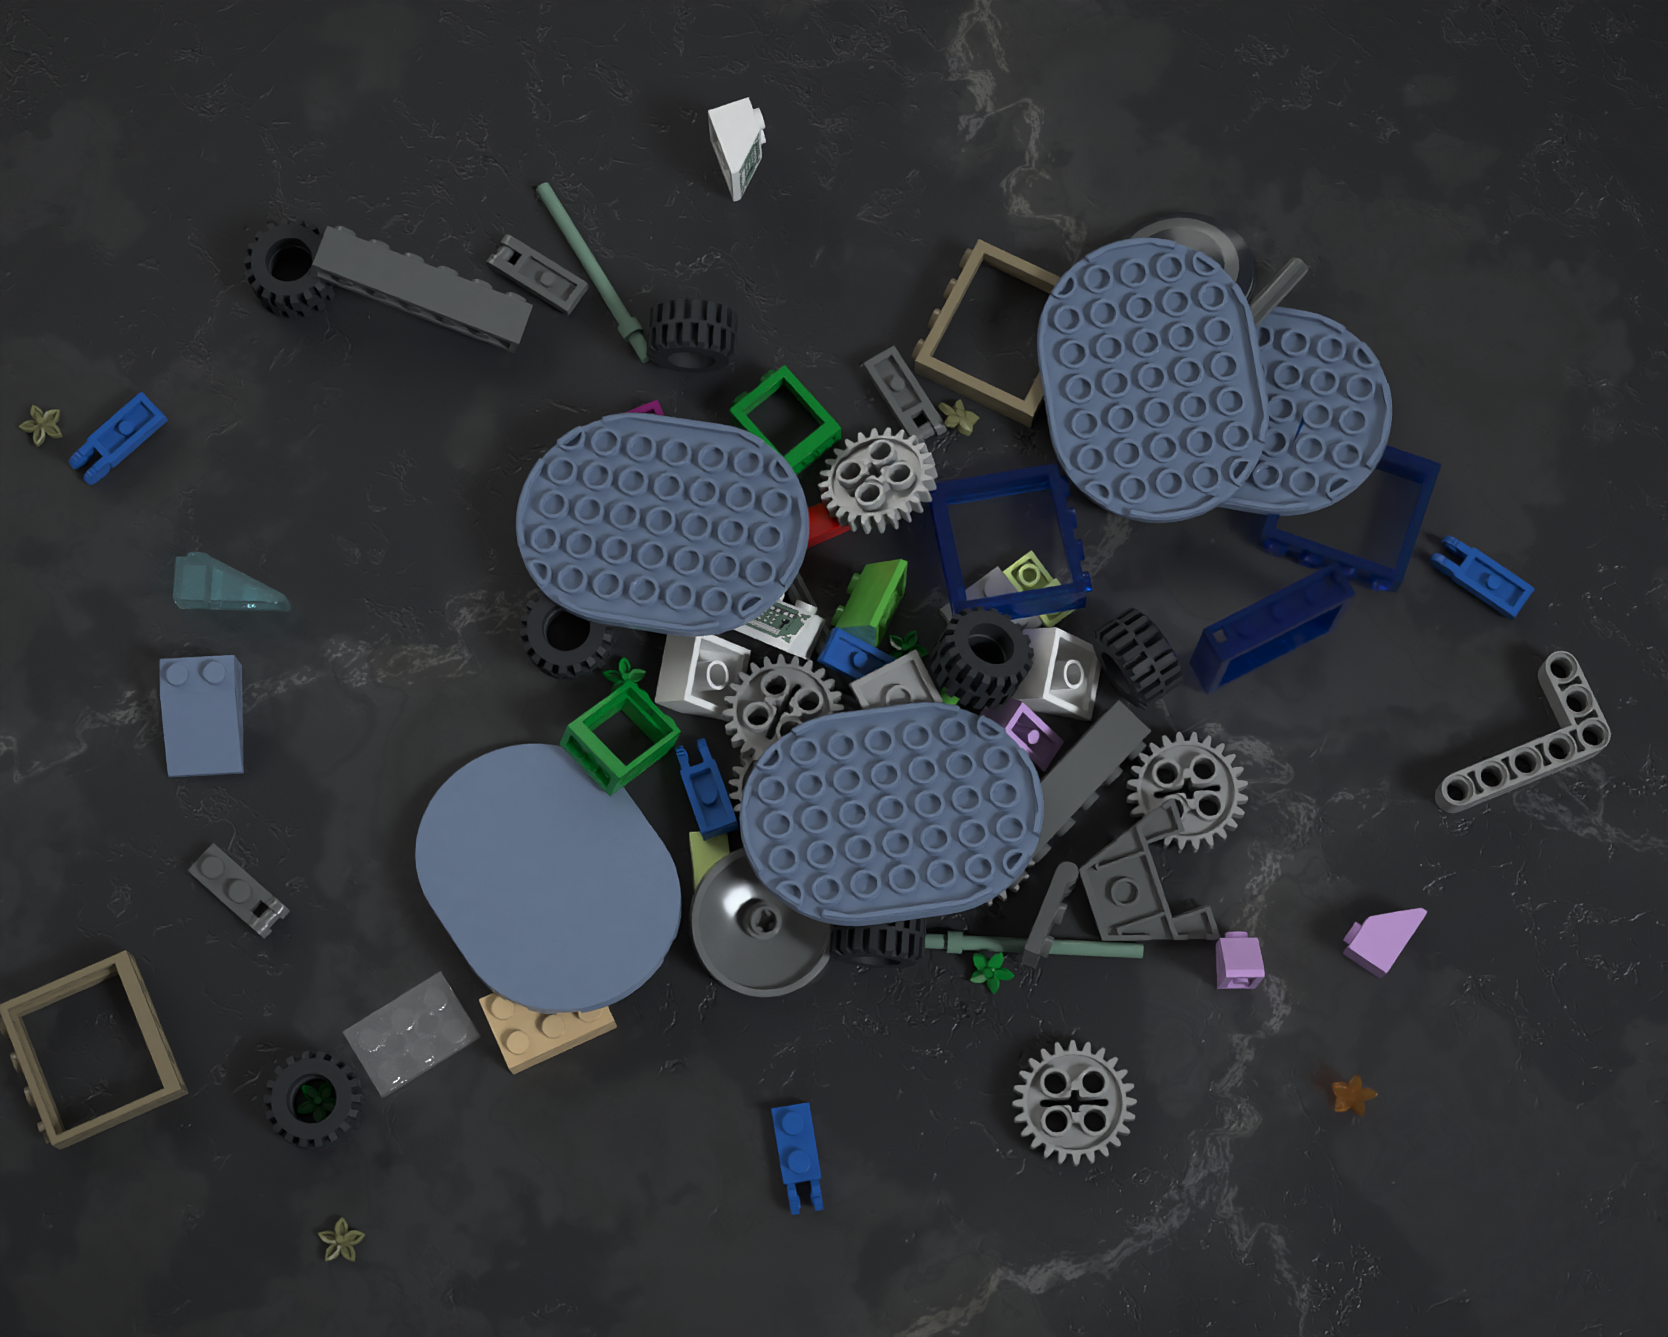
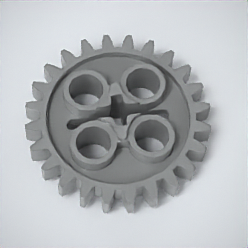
(878, 480)
(753, 700)
(1180, 759)
(1071, 1068)

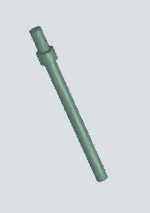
(628, 326)
(956, 942)

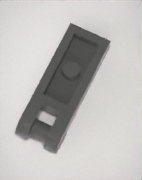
(538, 275)
(903, 394)
(237, 889)
(1051, 913)

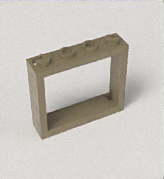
(959, 381)
(26, 1061)

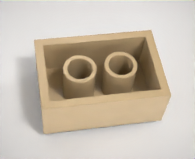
(533, 1036)

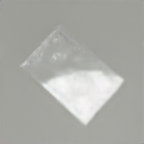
(411, 1034)

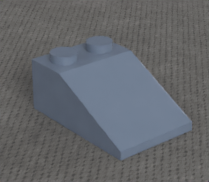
(202, 715)

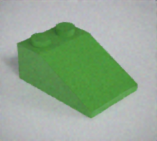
(872, 601)

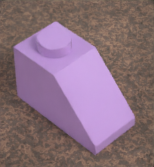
(1027, 731)
(1381, 939)
(1238, 962)

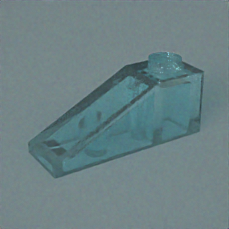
(213, 585)

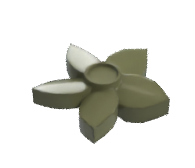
(958, 417)
(42, 424)
(341, 1241)

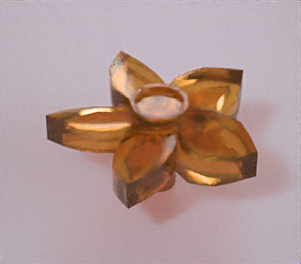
(1352, 1095)

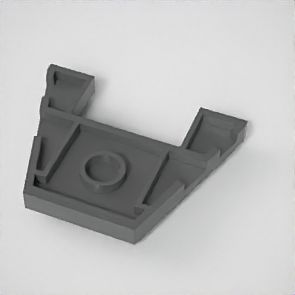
(1127, 889)

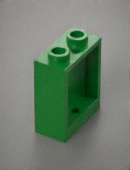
(810, 448)
(597, 758)

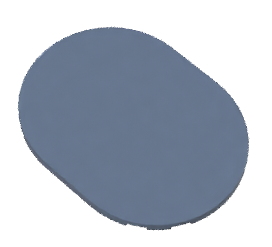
(1152, 380)
(1346, 409)
(663, 524)
(891, 814)
(547, 880)

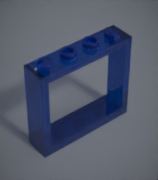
(1378, 576)
(1023, 603)
(1272, 627)

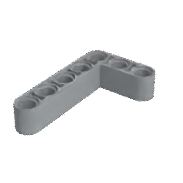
(1537, 751)

